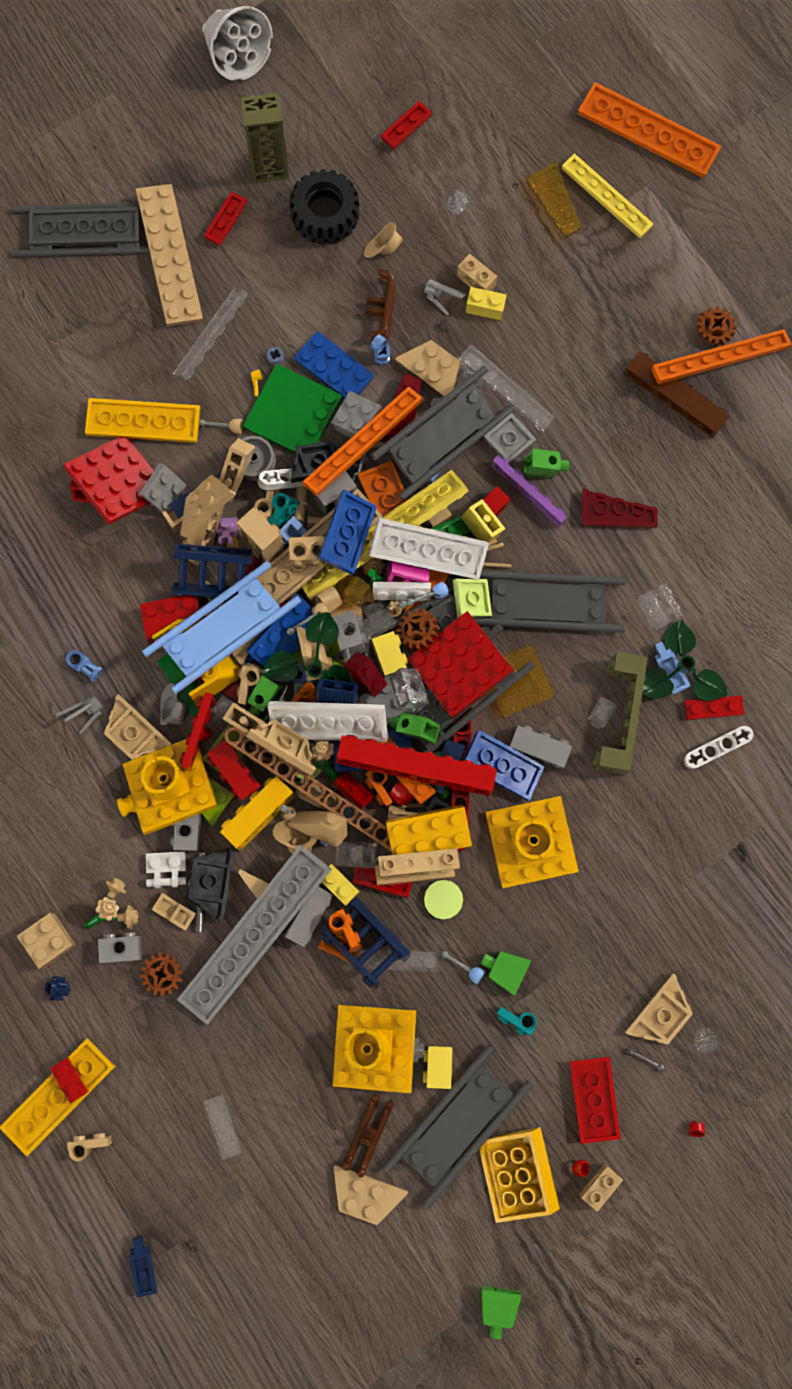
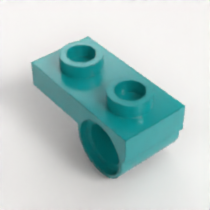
(282, 512)
(507, 1017)

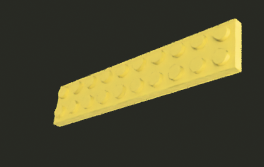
(413, 511)

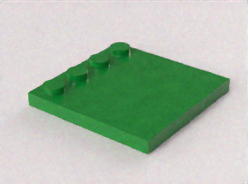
(291, 410)

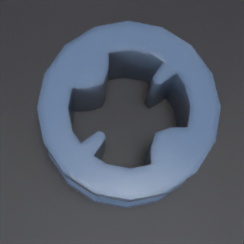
(272, 351)

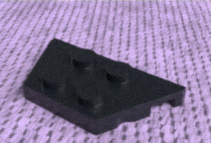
(310, 457)
(210, 882)

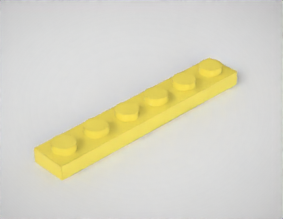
(607, 196)

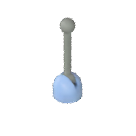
(439, 591)
(475, 974)

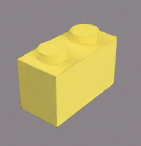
(486, 303)
(482, 522)
(388, 653)
(340, 886)
(438, 1067)

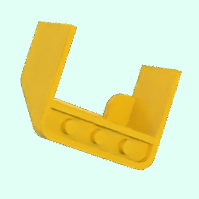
(217, 677)

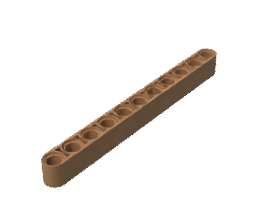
(305, 788)

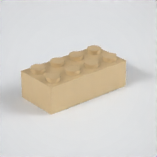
(260, 536)

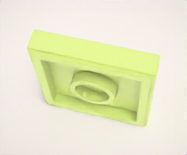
(472, 596)

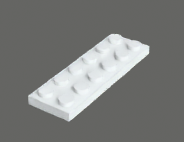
(428, 548)
(331, 720)

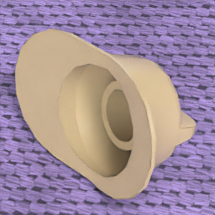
(384, 242)
(291, 837)

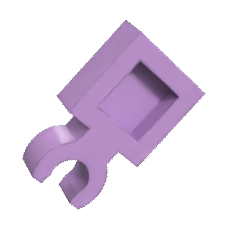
(226, 530)

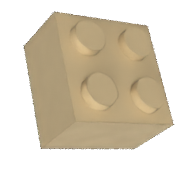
(46, 940)

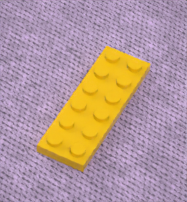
(142, 420)
(49, 1104)

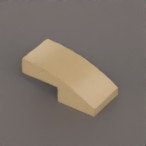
(173, 911)

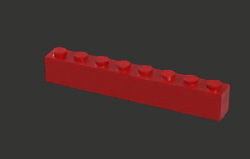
(416, 766)

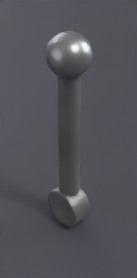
(660, 1067)

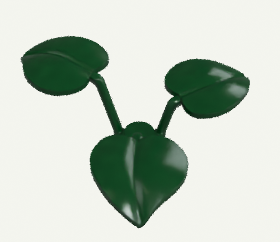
(320, 629)
(682, 640)

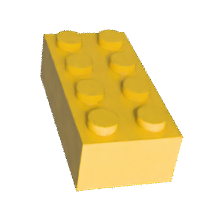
(257, 813)
(429, 831)

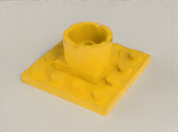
(165, 791)
(516, 856)
(391, 1040)

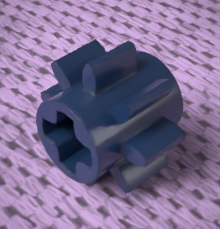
(57, 988)

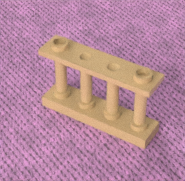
(416, 867)

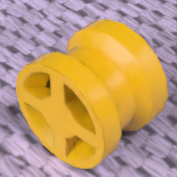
(126, 805)

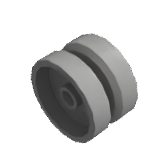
(265, 458)

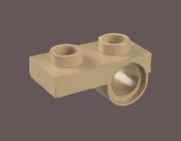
(267, 502)
(328, 597)
(247, 682)
(98, 1140)

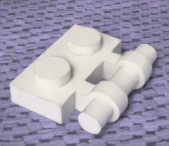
(165, 863)

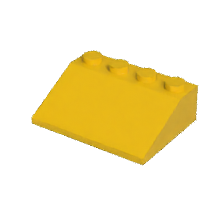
(519, 1176)

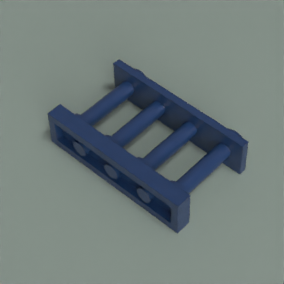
(203, 554)
(384, 938)

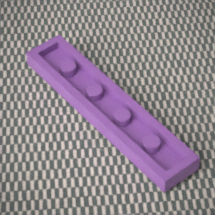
(529, 490)

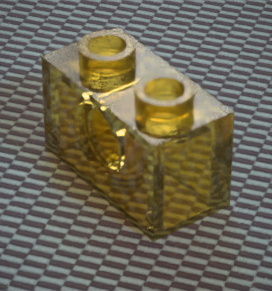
(353, 590)

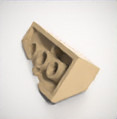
(205, 533)

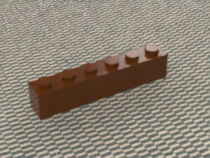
(678, 396)

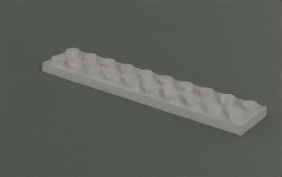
(254, 934)

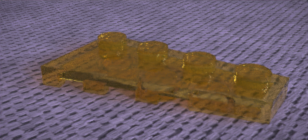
(551, 192)

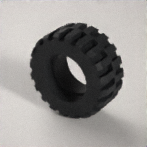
(324, 185)

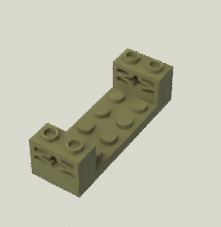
(265, 137)
(632, 669)

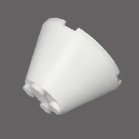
(238, 41)

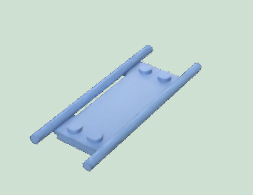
(223, 629)

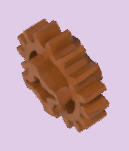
(712, 319)
(416, 638)
(165, 964)

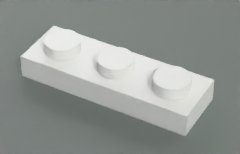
(400, 590)

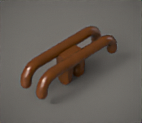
(387, 302)
(367, 1135)

